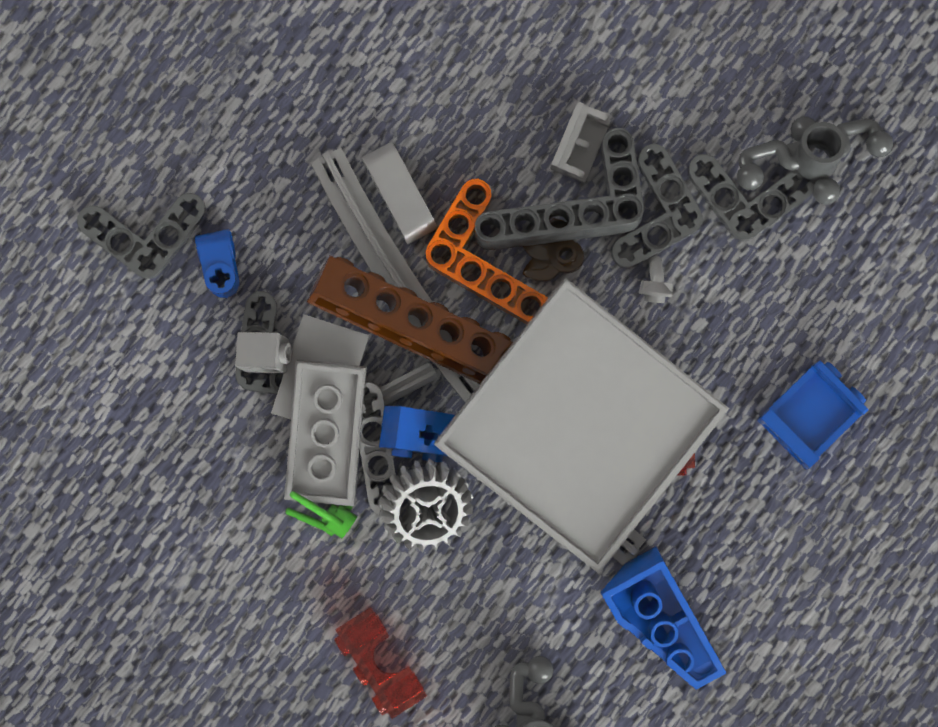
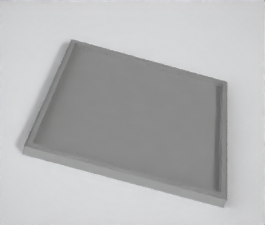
(581, 425)

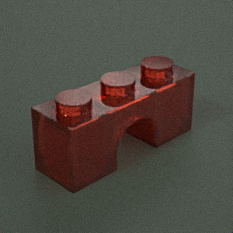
(393, 690)

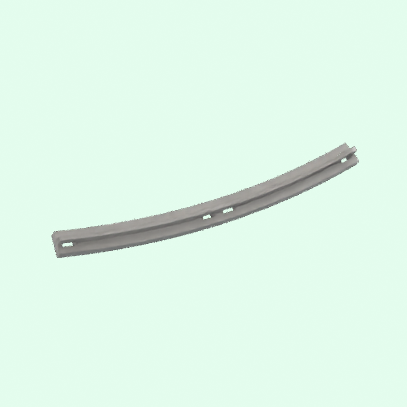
(386, 260)

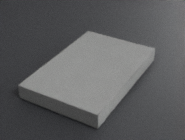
(318, 343)

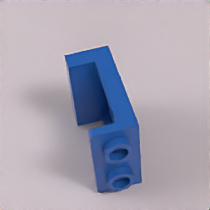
(813, 413)

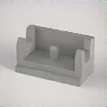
(580, 142)

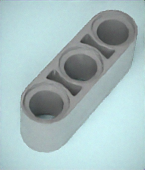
(399, 193)

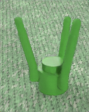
(335, 520)

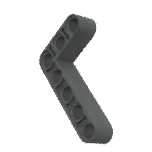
(574, 211)

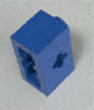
(402, 429)

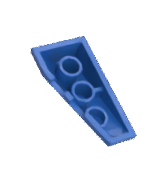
(656, 612)

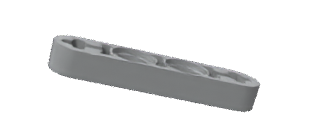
(371, 448)

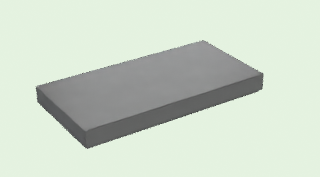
(325, 432)

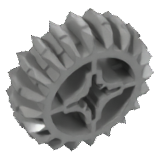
(423, 523)

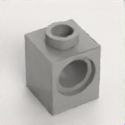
(262, 352)

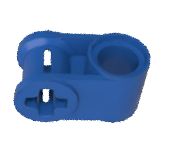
(218, 256)

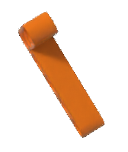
(460, 257)

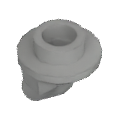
(656, 289)

